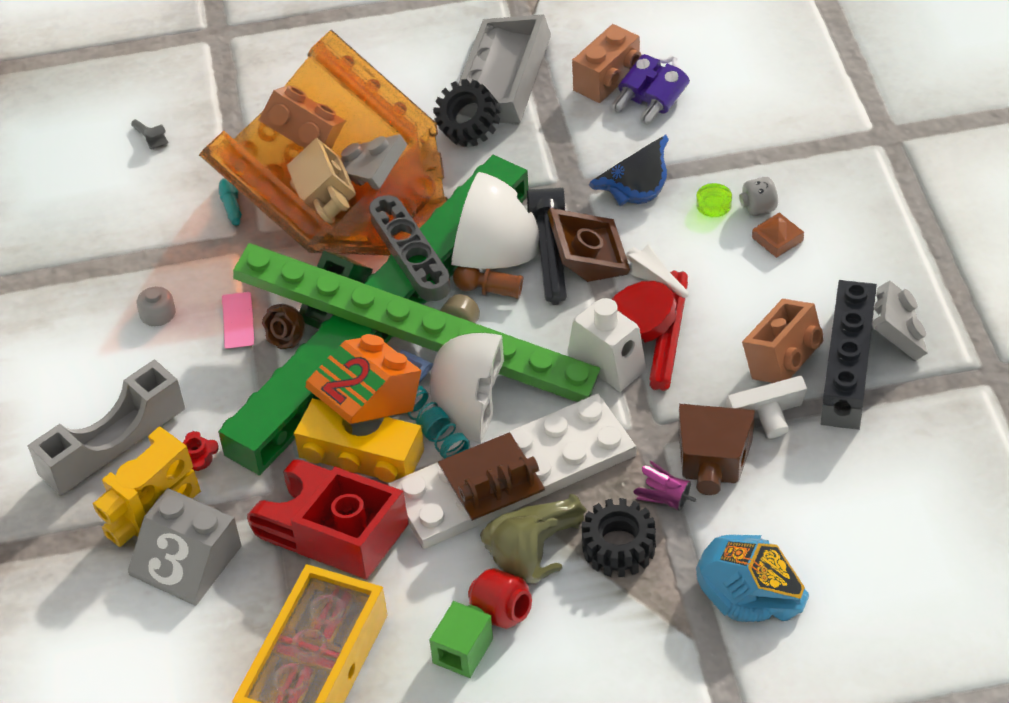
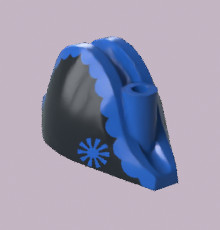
(636, 177)

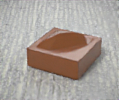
(778, 234)

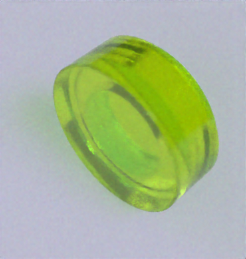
(714, 200)

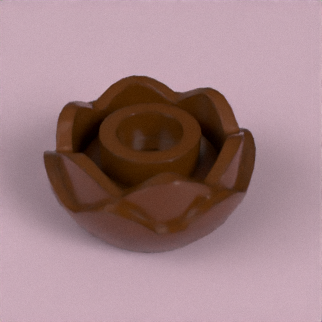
(283, 326)

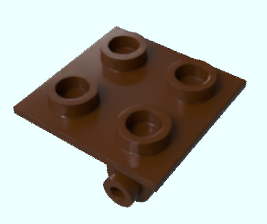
(492, 476)

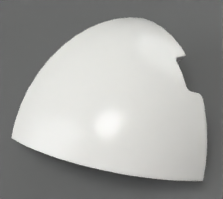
(494, 227)
(464, 381)

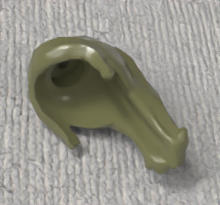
(519, 536)

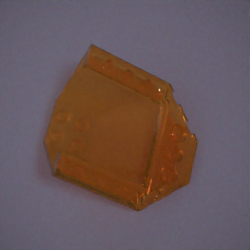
(372, 109)

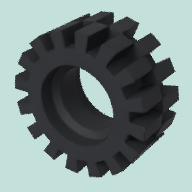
(457, 99)
(618, 518)

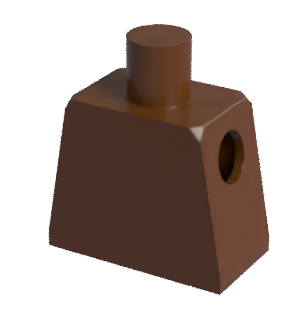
(714, 444)

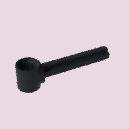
(539, 203)

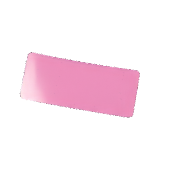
(238, 320)

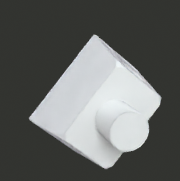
(609, 342)

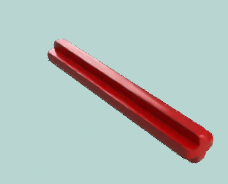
(667, 343)

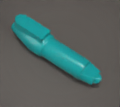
(229, 197)

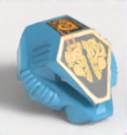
(750, 579)

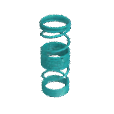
(435, 429)

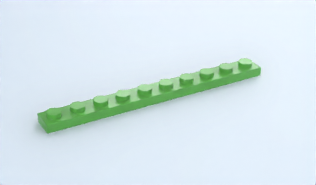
(408, 319)

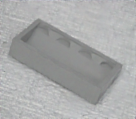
(507, 62)

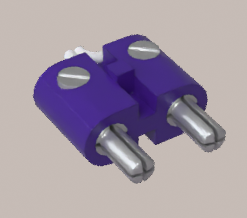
(652, 84)

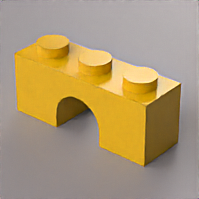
(384, 454)

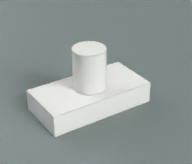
(770, 402)

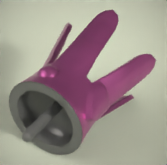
(668, 488)

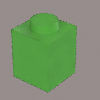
(461, 639)

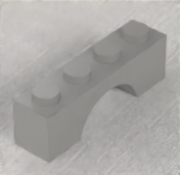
(71, 455)

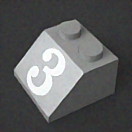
(183, 546)

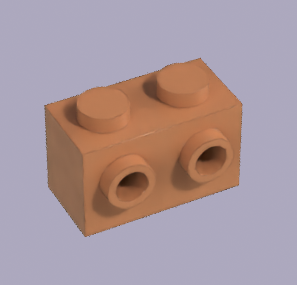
(605, 62)
(300, 117)
(783, 341)

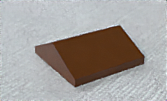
(588, 245)

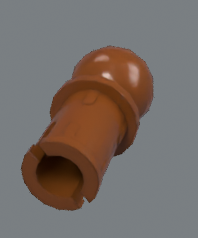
(490, 281)

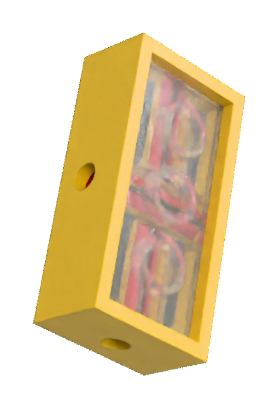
(316, 641)

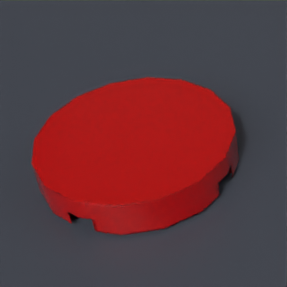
(649, 306)

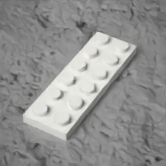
(566, 448)

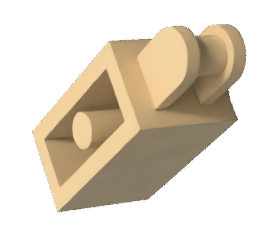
(321, 180)

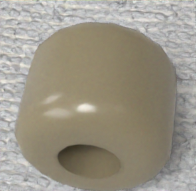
(462, 307)

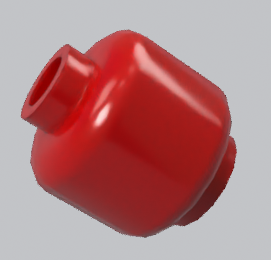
(501, 596)

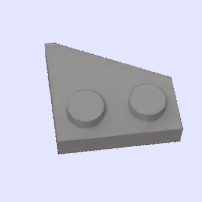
(372, 160)
(899, 320)

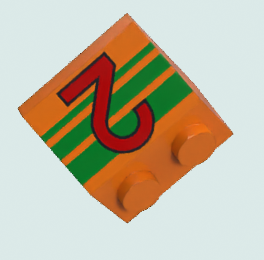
(366, 380)

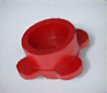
(200, 450)

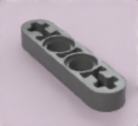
(409, 247)

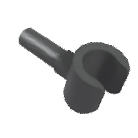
(154, 136)

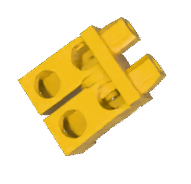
(141, 484)

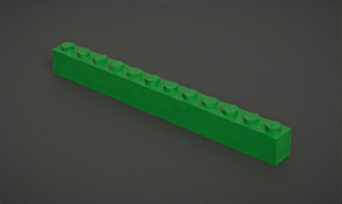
(272, 414)

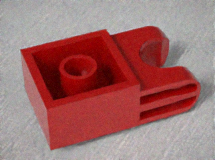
(333, 518)

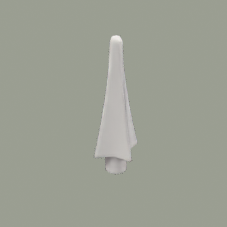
(649, 267)

